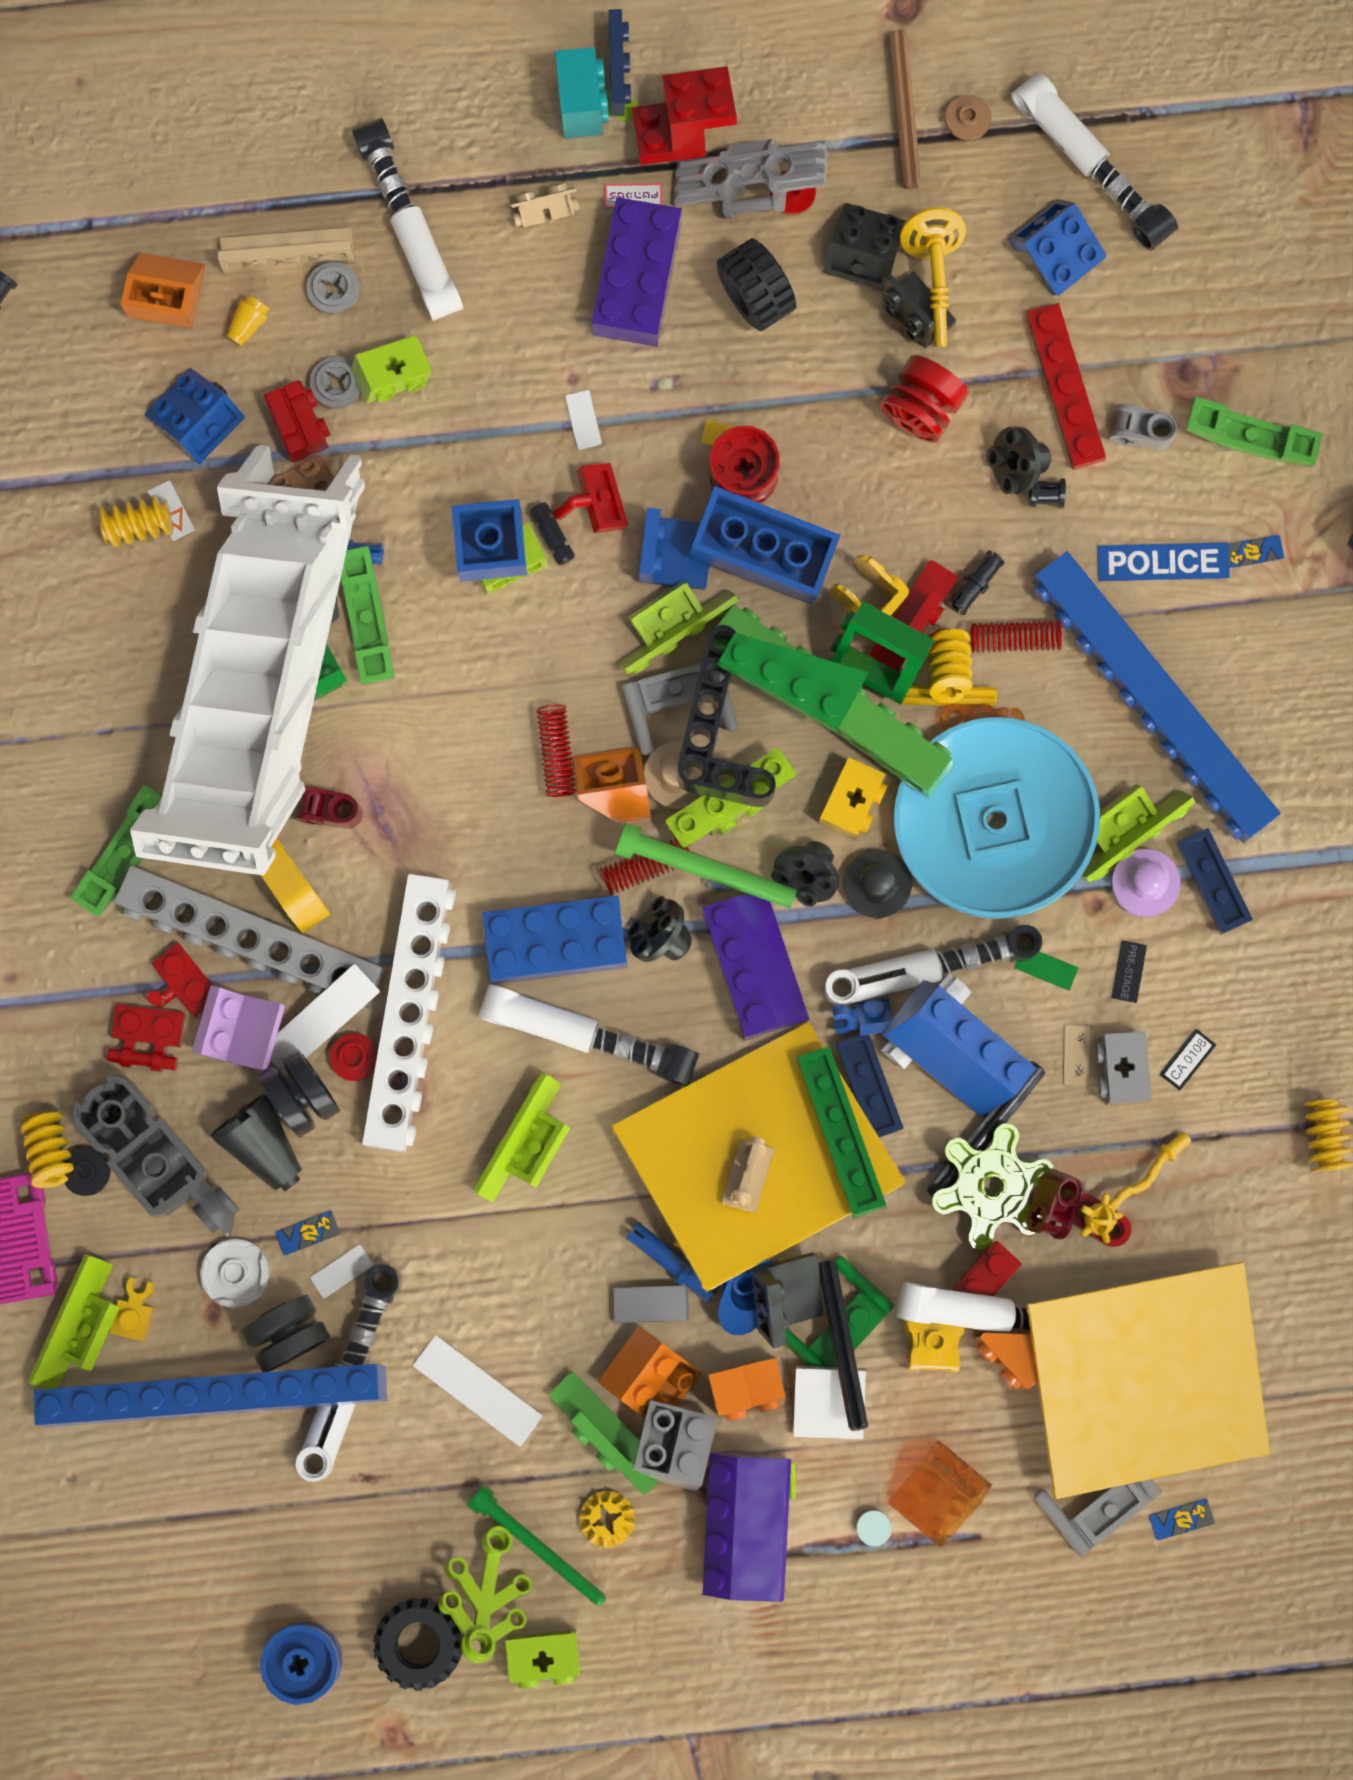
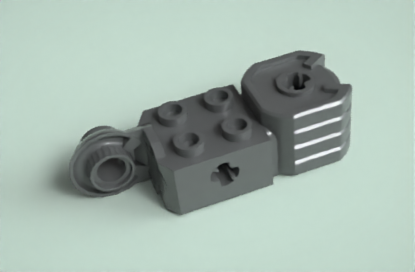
(150, 1154)

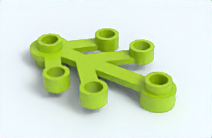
(483, 1599)

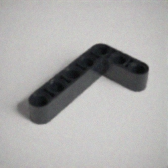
(709, 726)

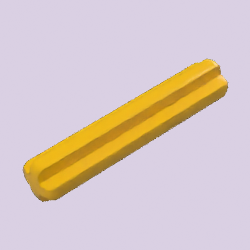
(977, 695)

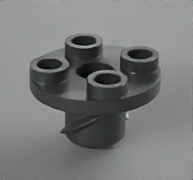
(1017, 459)
(807, 870)
(877, 884)
(660, 932)

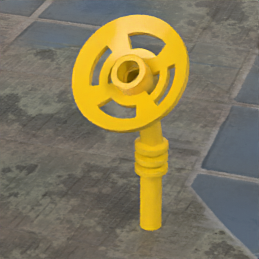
(937, 247)

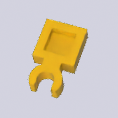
(133, 1316)

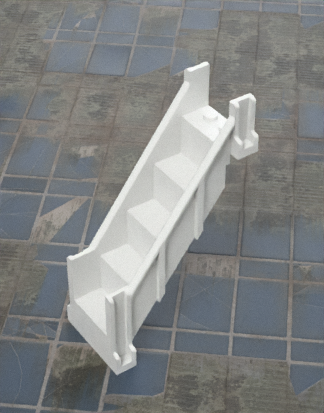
(253, 672)

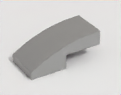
(651, 1304)

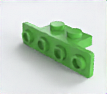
(602, 1428)

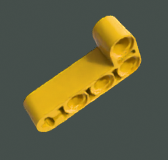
(294, 891)

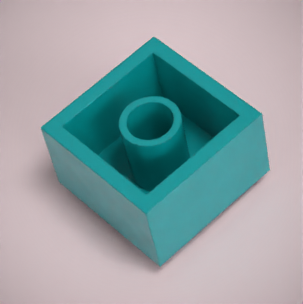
(581, 92)

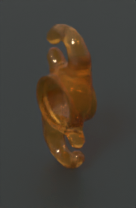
(968, 710)

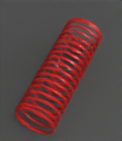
(976, 633)
(555, 743)
(606, 878)

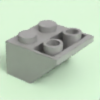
(675, 1445)

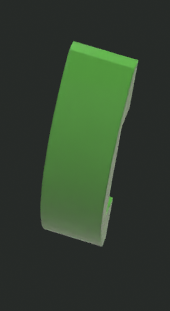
(1253, 435)
(366, 617)
(104, 881)

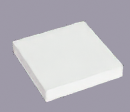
(820, 1403)

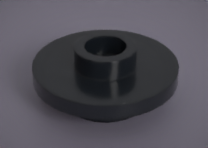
(89, 1173)

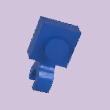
(868, 1017)

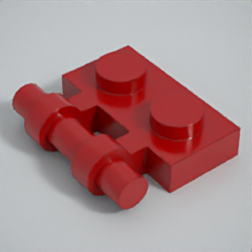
(149, 1027)

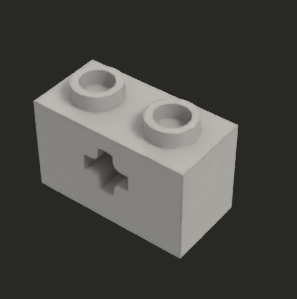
(1135, 1085)

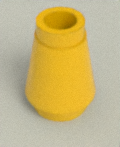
(247, 319)

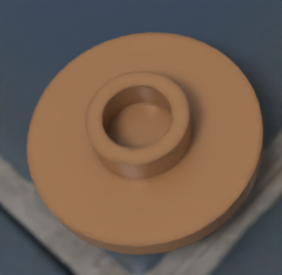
(968, 117)

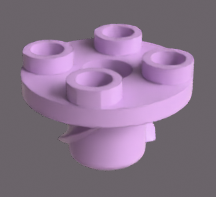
(1146, 883)

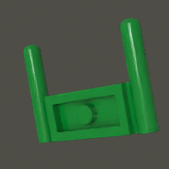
(862, 1314)

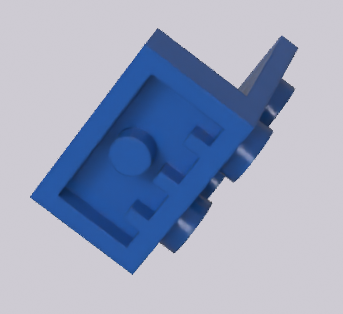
(1059, 245)
(195, 414)
(666, 552)

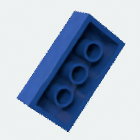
(763, 545)
(554, 940)

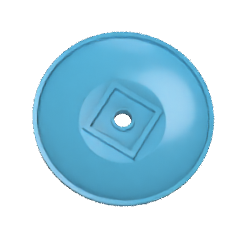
(1048, 812)

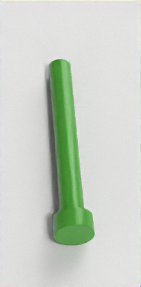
(631, 842)

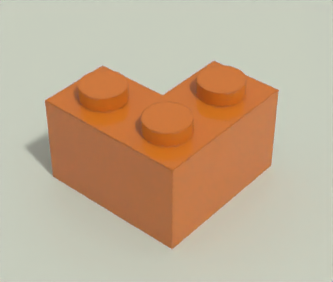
(747, 1387)

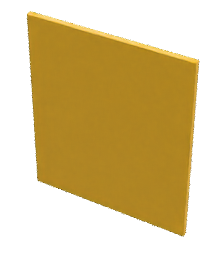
(691, 1142)
(1148, 1379)

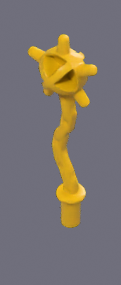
(1102, 1216)

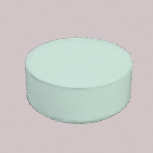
(873, 1528)

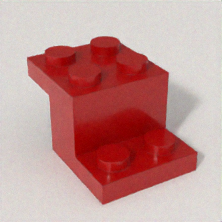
(690, 105)

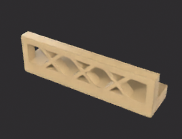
(286, 250)

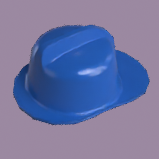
(737, 1304)

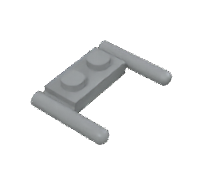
(667, 692)
(1101, 1515)

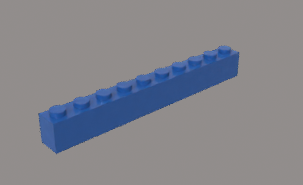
(1154, 697)
(210, 1395)

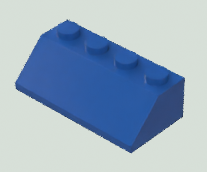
(958, 1049)

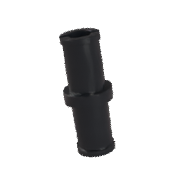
(976, 582)

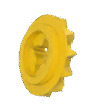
(622, 1525)

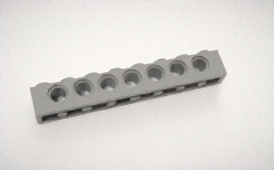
(141, 885)

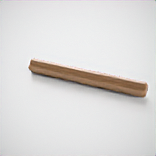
(905, 109)

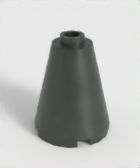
(260, 1144)

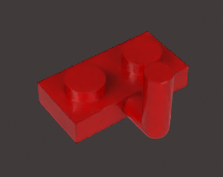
(600, 498)
(183, 980)

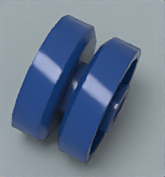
(280, 1665)

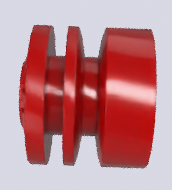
(924, 398)
(749, 449)

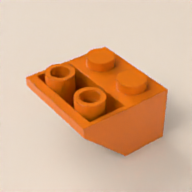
(163, 290)
(1012, 1354)
(648, 1372)

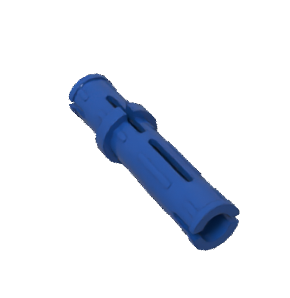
(669, 1259)

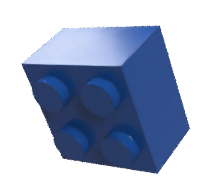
(489, 540)

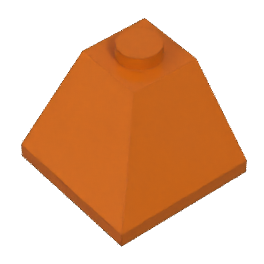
(613, 783)

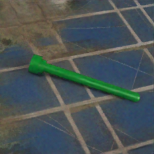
(486, 1504)

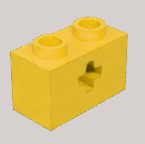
(853, 779)

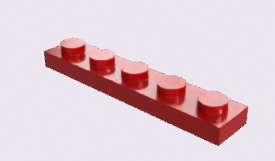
(1066, 386)

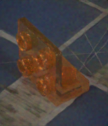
(940, 1494)

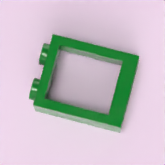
(890, 634)

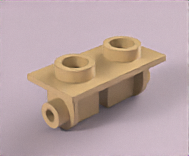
(532, 206)
(748, 1174)

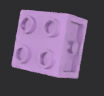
(238, 1028)

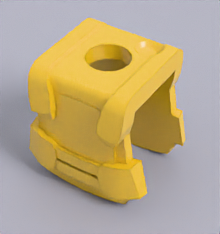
(875, 573)
(933, 1346)

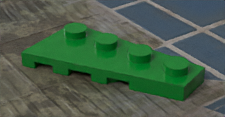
(800, 680)

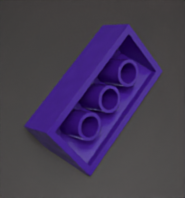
(755, 965)
(746, 1526)

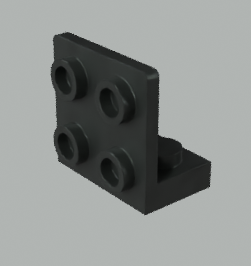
(864, 246)
(911, 304)
(786, 1295)

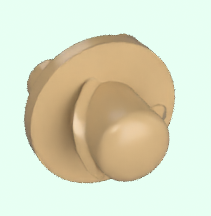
(661, 777)

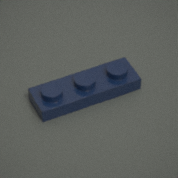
(618, 62)
(1214, 881)
(869, 1084)

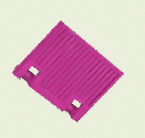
(23, 1242)

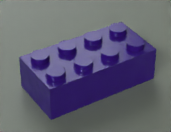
(637, 271)

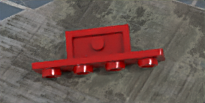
(920, 608)

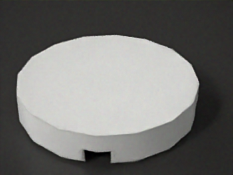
(235, 1273)

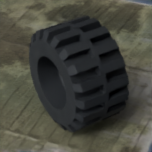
(756, 284)
(396, 1665)

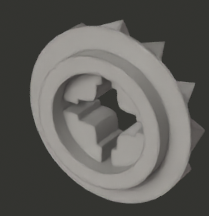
(329, 274)
(320, 382)

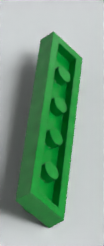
(841, 1132)

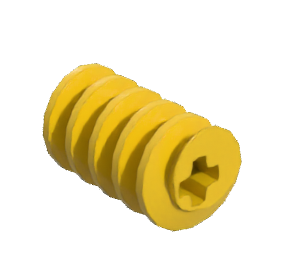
(136, 522)
(950, 665)
(1328, 1135)
(45, 1148)

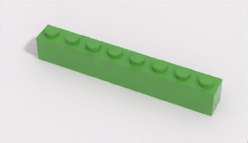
(866, 725)

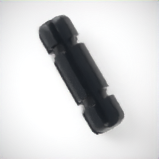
(552, 533)

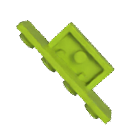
(670, 620)
(719, 815)
(1128, 824)
(528, 1142)
(79, 1326)

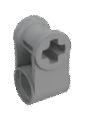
(1141, 426)

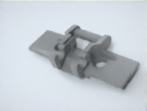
(747, 165)

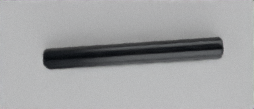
(983, 1133)
(842, 1346)

